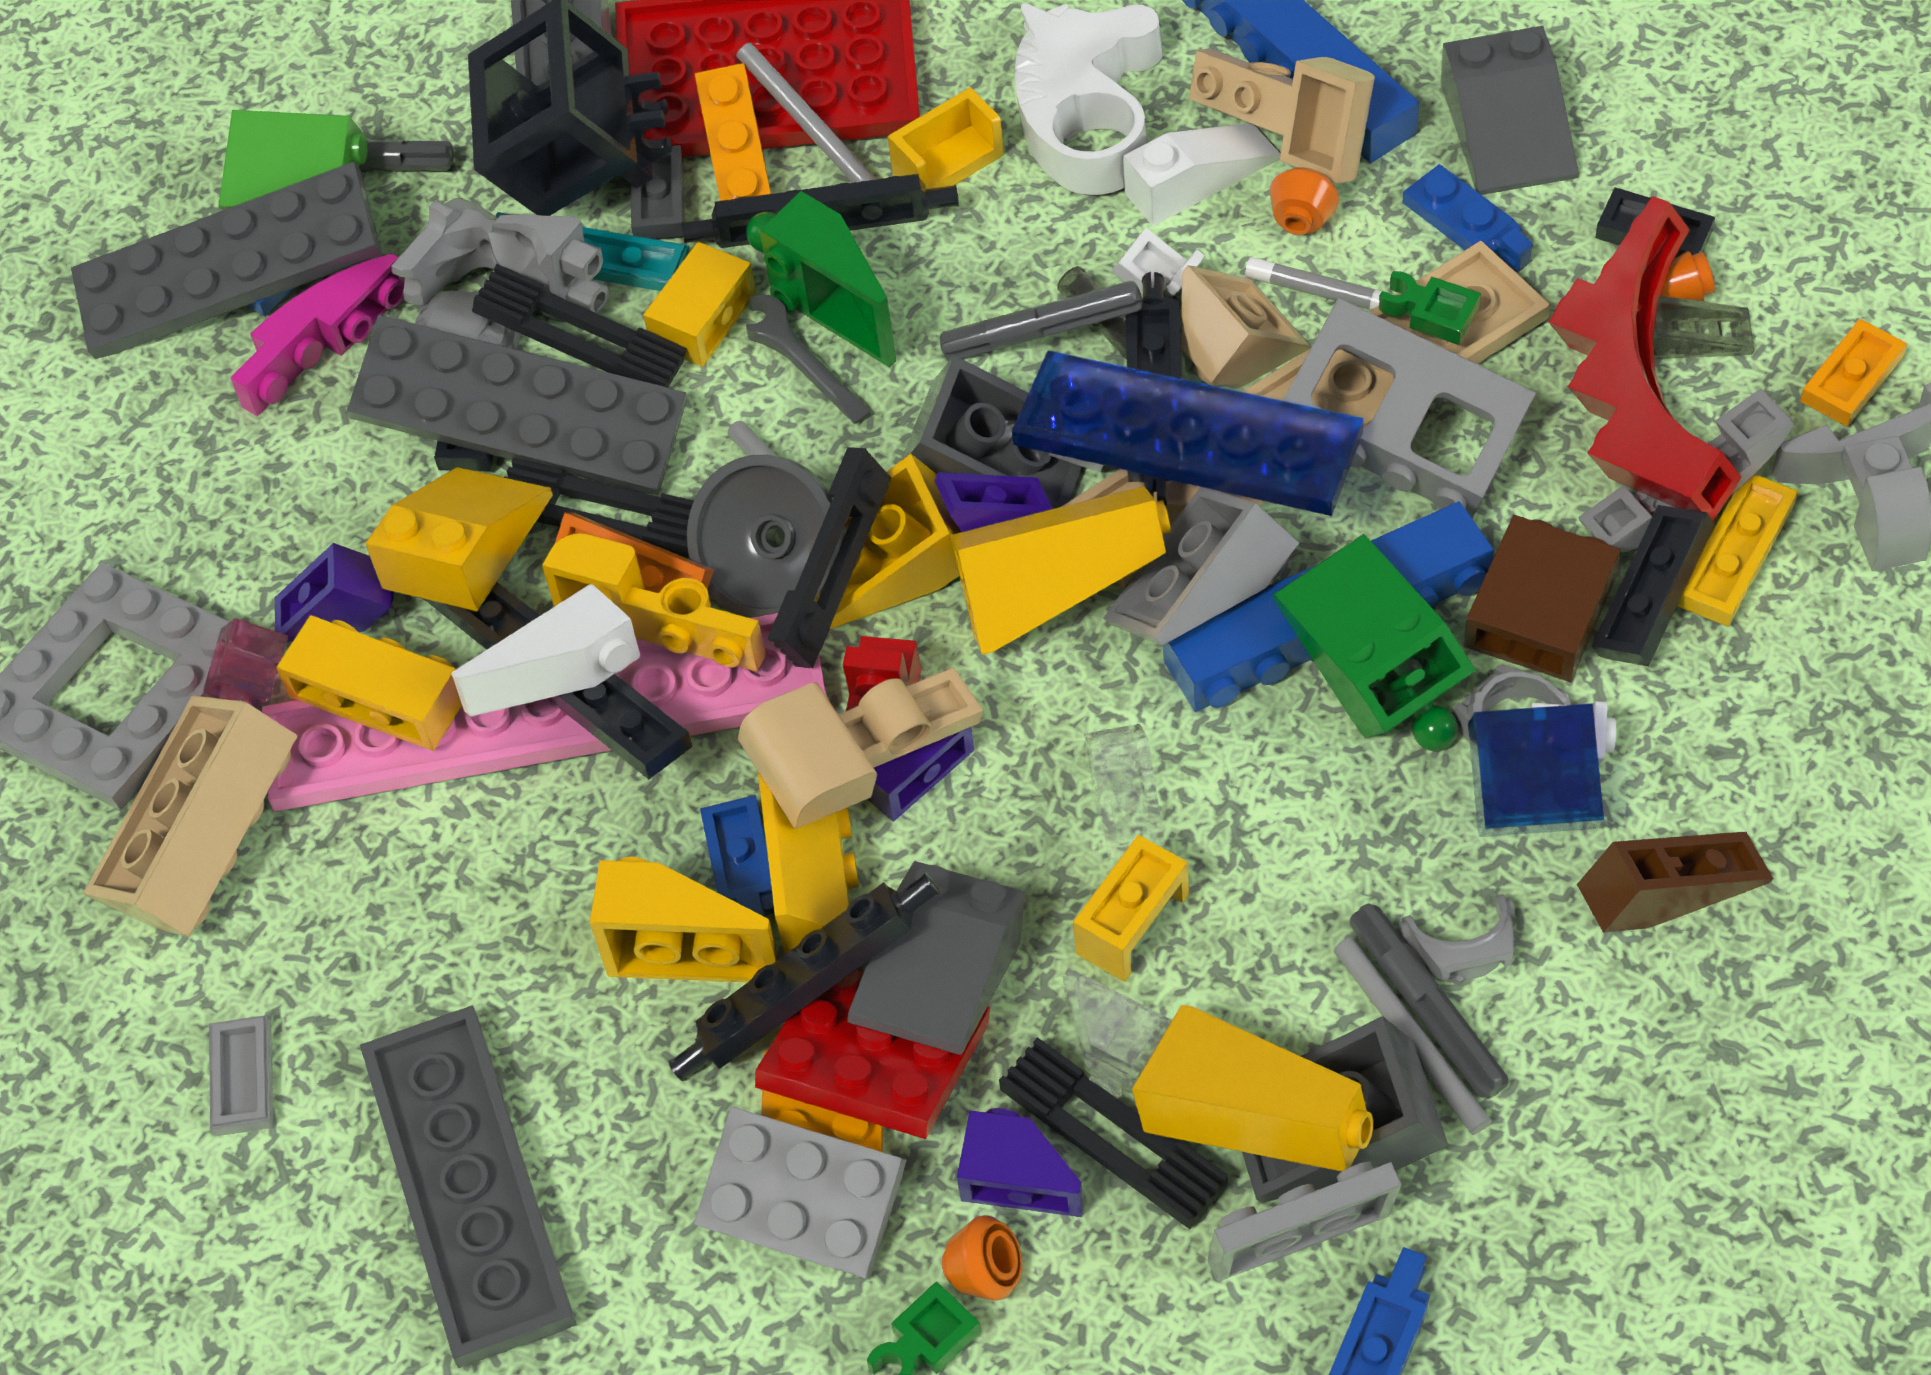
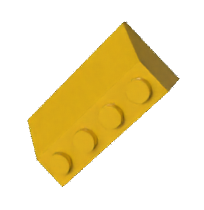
(806, 869)

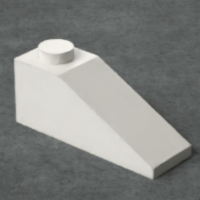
(1192, 166)
(551, 656)

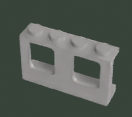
(1420, 376)

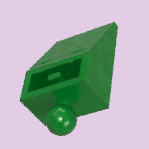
(824, 274)
(1363, 631)

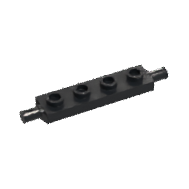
(860, 204)
(1154, 347)
(802, 974)

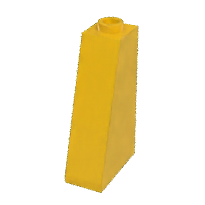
(1051, 560)
(1249, 1096)

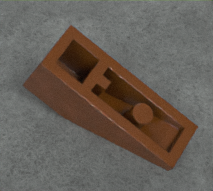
(1666, 878)

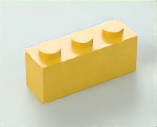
(371, 681)

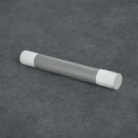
(1312, 283)

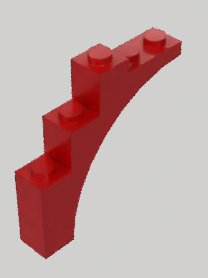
(1618, 378)

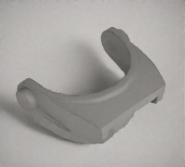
(1504, 684)
(1467, 958)

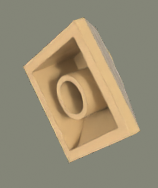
(1233, 329)

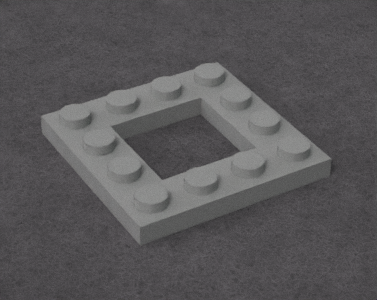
(93, 762)

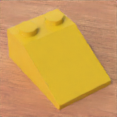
(455, 536)
(906, 547)
(674, 928)

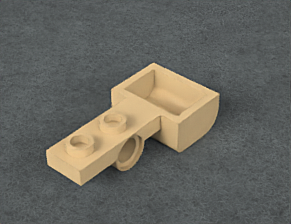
(1316, 112)
(828, 759)

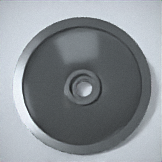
(736, 527)

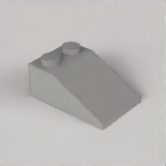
(1213, 560)

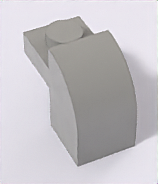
(1893, 502)

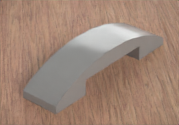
(1747, 439)
(1818, 453)

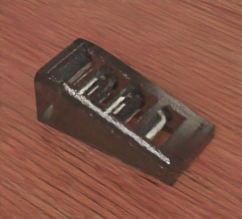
(1673, 343)

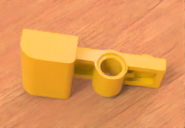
(674, 618)

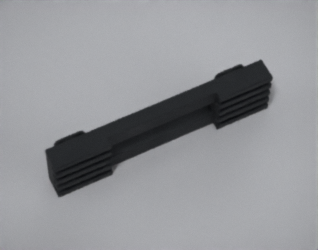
(512, 298)
(667, 512)
(802, 622)
(1180, 1186)

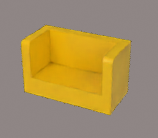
(948, 141)
(702, 301)
(1128, 905)

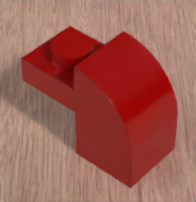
(878, 661)

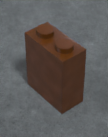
(1542, 597)

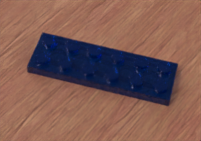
(1189, 432)

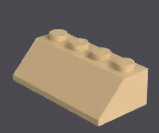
(192, 814)

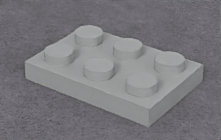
(800, 1192)
(1302, 1219)

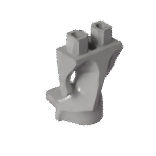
(536, 246)

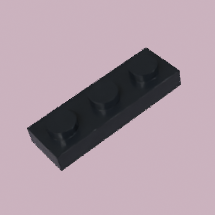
(1653, 585)

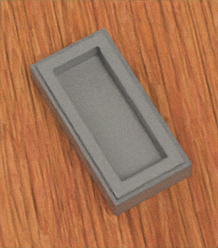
(240, 1075)

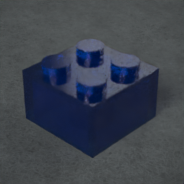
(1535, 770)

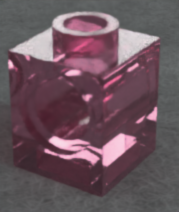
(245, 663)

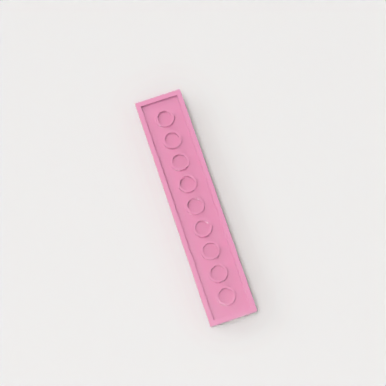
(349, 760)

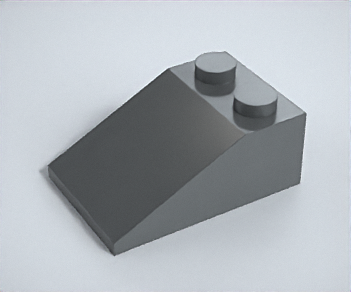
(1509, 110)
(969, 431)
(945, 968)
(1393, 1092)

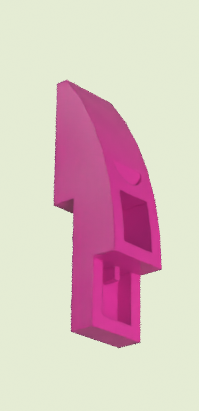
(325, 315)

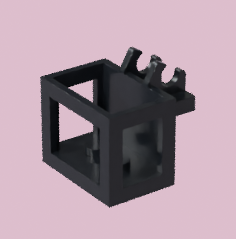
(573, 129)

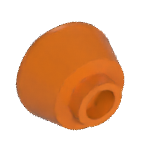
(1302, 200)
(983, 1259)

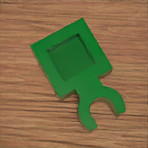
(1436, 310)
(928, 1332)

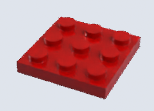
(860, 1069)

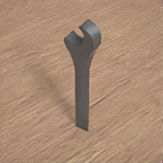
(778, 335)

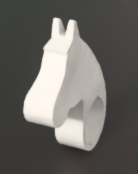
(1069, 85)

